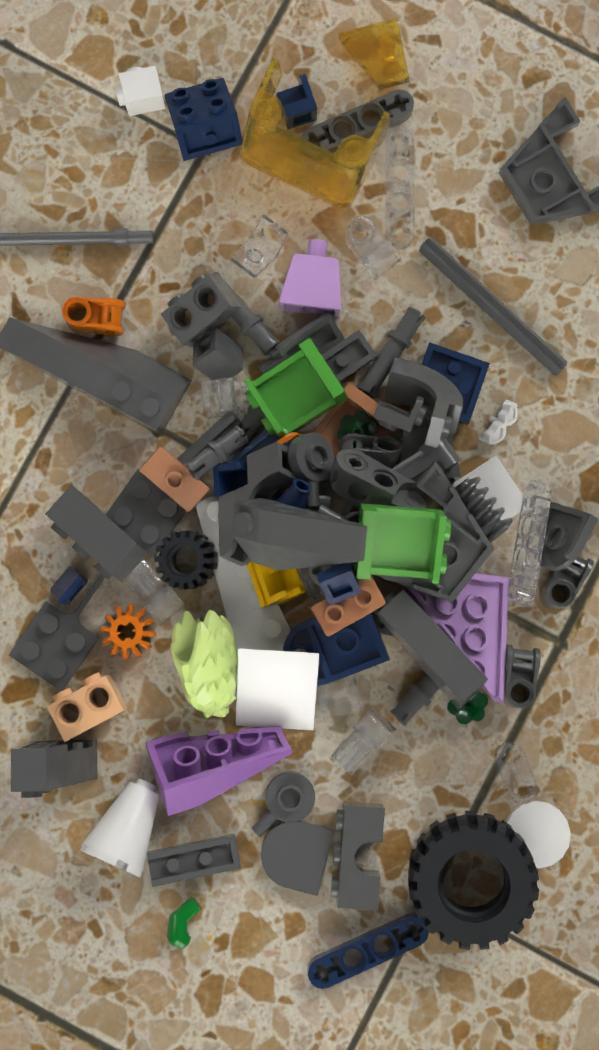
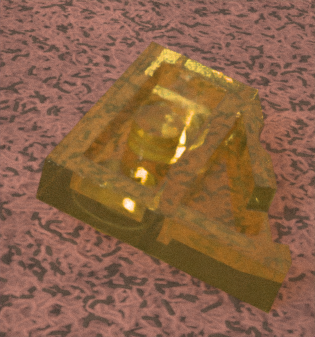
(378, 52)

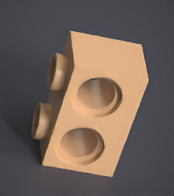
(89, 712)

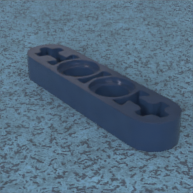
(370, 955)

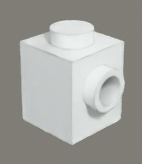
(140, 90)

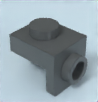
(393, 417)

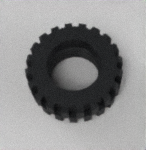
(479, 923)

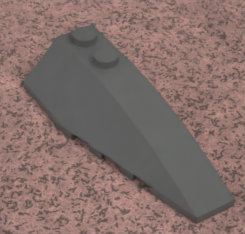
(101, 370)

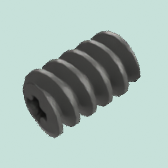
(482, 510)

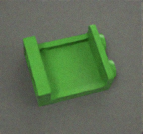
(295, 391)
(403, 542)

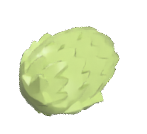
(206, 662)

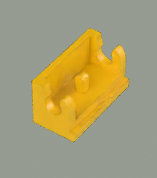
(273, 585)

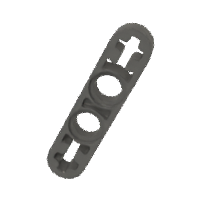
(354, 119)

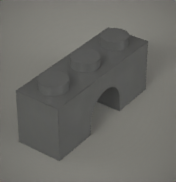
(354, 885)

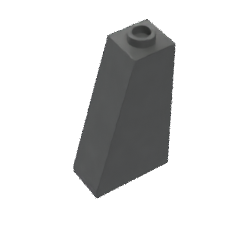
(431, 649)

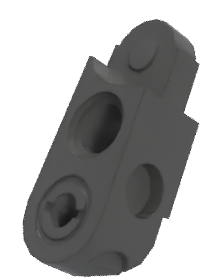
(371, 482)

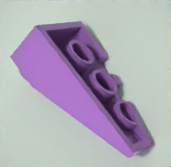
(202, 767)

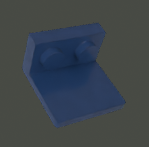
(204, 118)

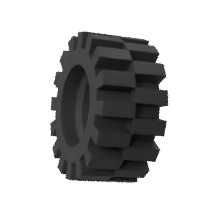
(167, 560)

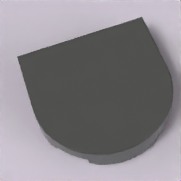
(565, 536)
(297, 855)

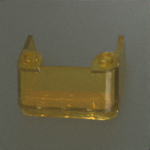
(300, 163)

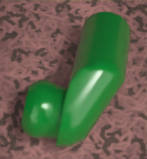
(178, 923)

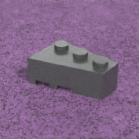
(52, 765)

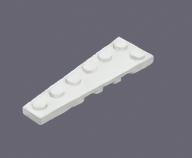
(251, 624)

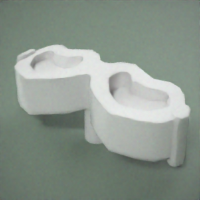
(497, 430)

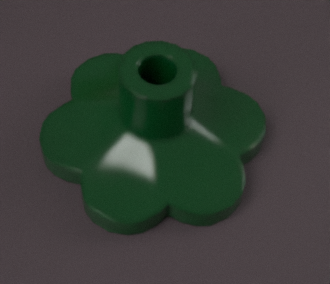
(357, 421)
(473, 711)

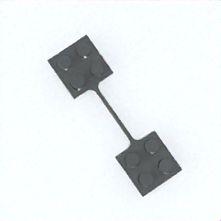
(56, 641)

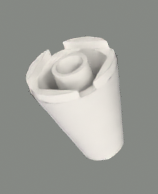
(125, 829)

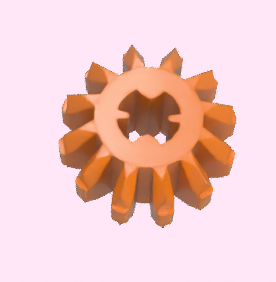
(128, 620)

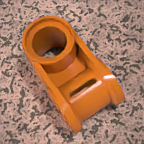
(97, 316)

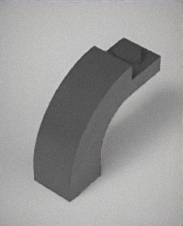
(440, 396)

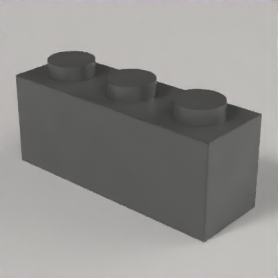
(95, 535)

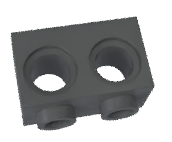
(203, 315)

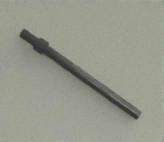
(120, 237)

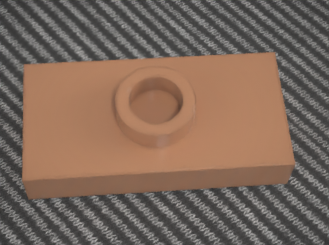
(174, 478)

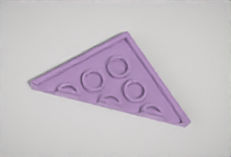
(475, 625)

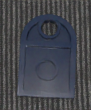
(344, 652)

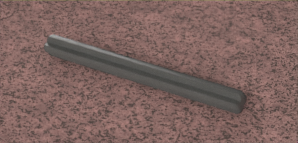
(493, 306)

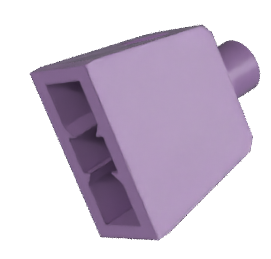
(312, 282)

